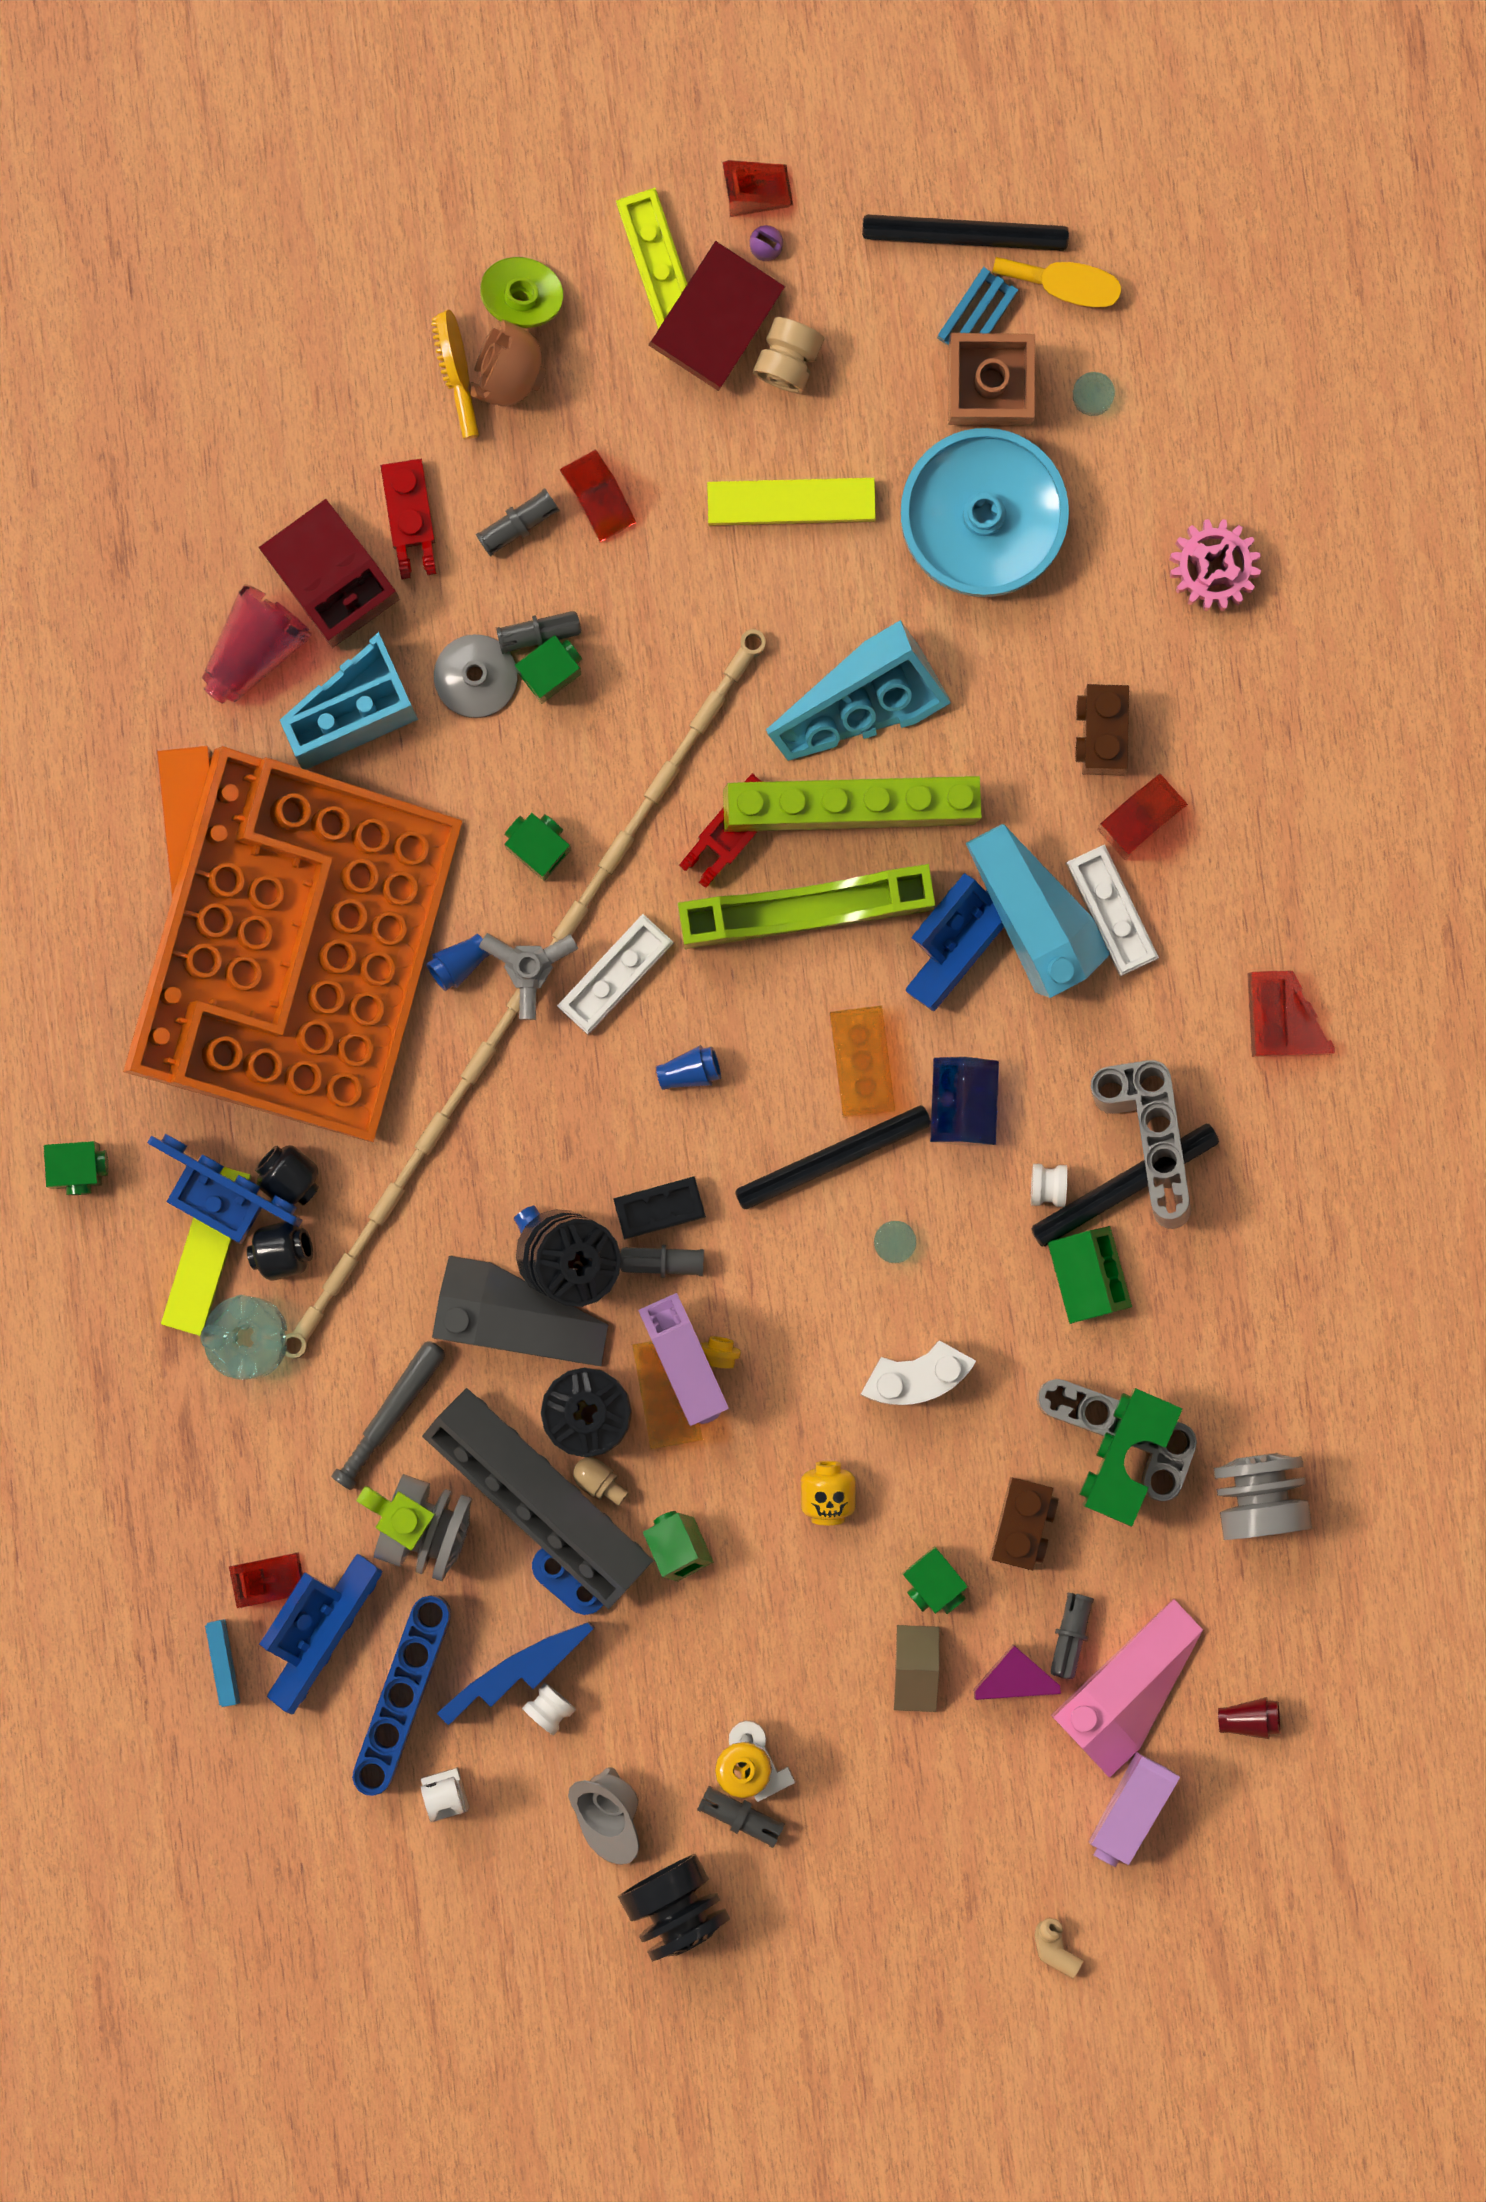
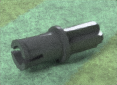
(538, 631)
(662, 1261)
(1071, 1635)

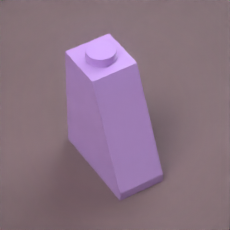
(683, 1360)
(1132, 1810)

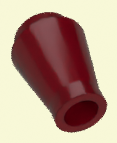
(1253, 1718)

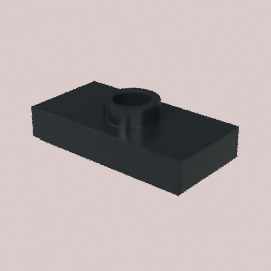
(659, 1208)

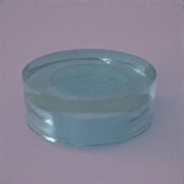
(1093, 393)
(895, 1242)

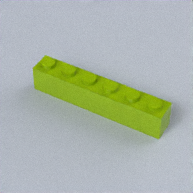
(851, 803)

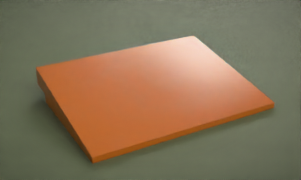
(293, 944)

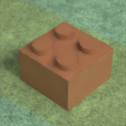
(991, 379)

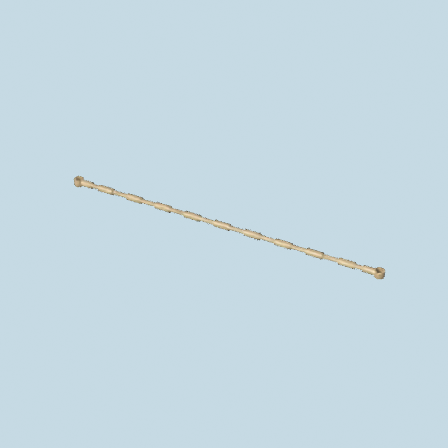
(487, 1049)

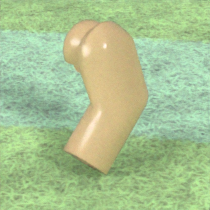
(1051, 1948)

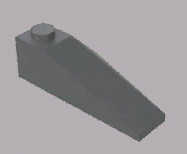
(502, 1312)

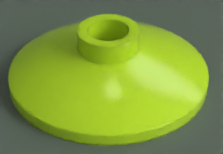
(524, 280)

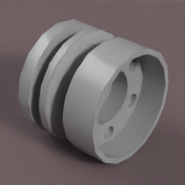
(1262, 1497)
(442, 1537)

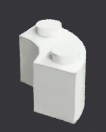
(918, 1379)

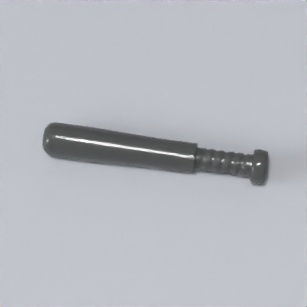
(398, 1401)

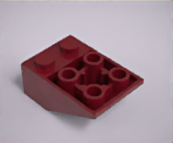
(329, 573)

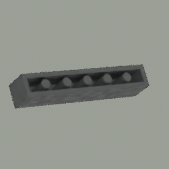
(537, 1498)

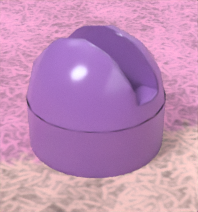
(761, 249)

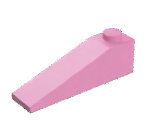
(1124, 1697)

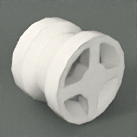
(1049, 1185)
(549, 1709)

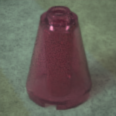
(251, 645)

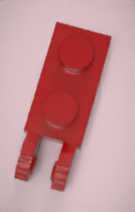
(409, 513)
(724, 844)

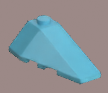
(869, 690)
(1043, 920)

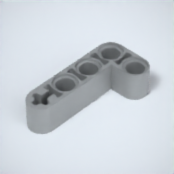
(1154, 1144)
(1159, 1457)

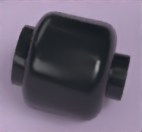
(287, 1175)
(280, 1251)

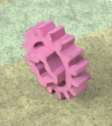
(1230, 573)

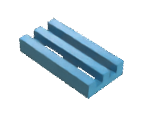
(996, 284)
(222, 1663)

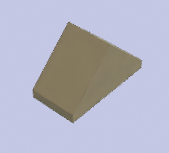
(916, 1668)

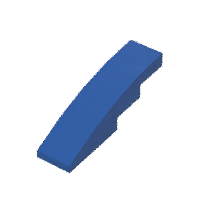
(529, 1664)

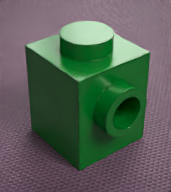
(549, 668)
(537, 844)
(75, 1166)
(677, 1545)
(935, 1583)

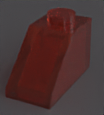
(1141, 816)

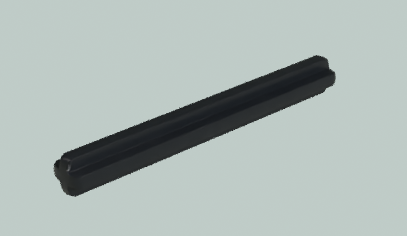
(965, 232)
(833, 1157)
(1118, 1189)

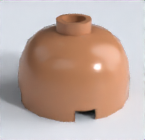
(508, 366)

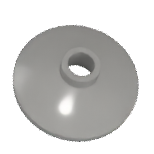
(478, 697)

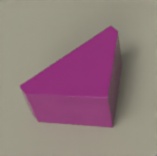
(1015, 1677)

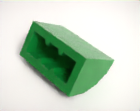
(1089, 1274)

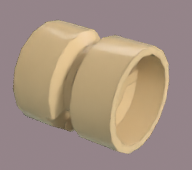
(789, 352)

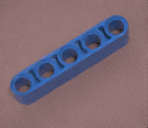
(387, 1710)

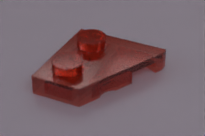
(1282, 1018)

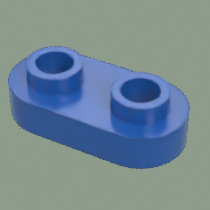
(562, 1585)

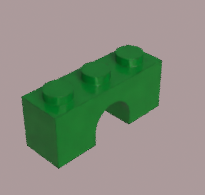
(1111, 1488)

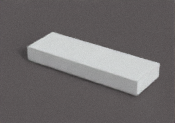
(1112, 910)
(615, 974)

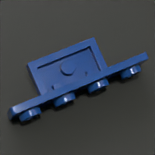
(953, 940)
(214, 1198)
(313, 1626)

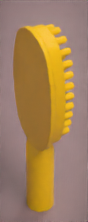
(1066, 281)
(456, 368)

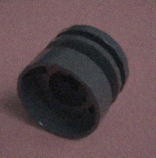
(556, 1239)
(609, 1422)
(674, 1908)

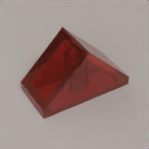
(755, 187)
(598, 495)
(265, 1579)

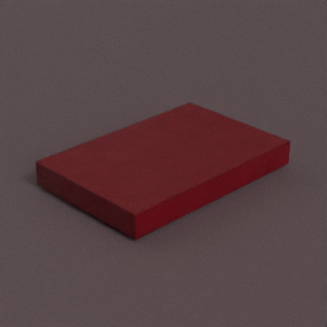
(716, 315)

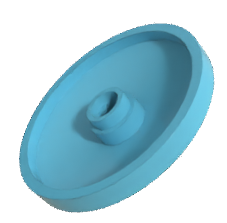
(984, 512)

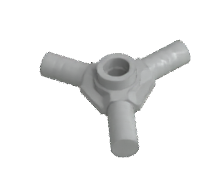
(528, 967)

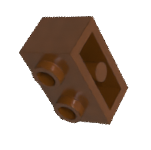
(1105, 729)
(1022, 1524)

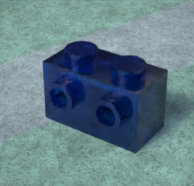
(964, 1101)

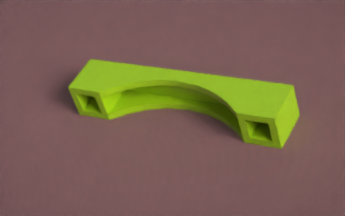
(806, 908)

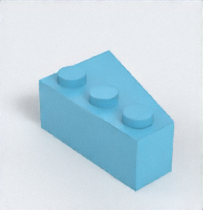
(350, 708)

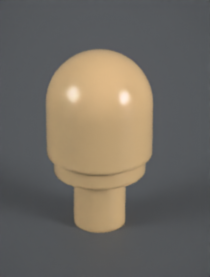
(598, 1480)

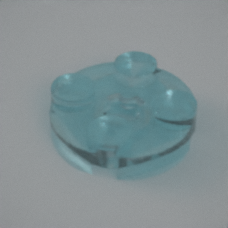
(268, 1339)

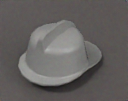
(606, 1815)

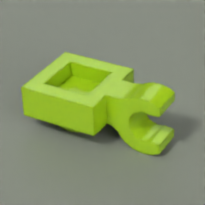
(401, 1518)

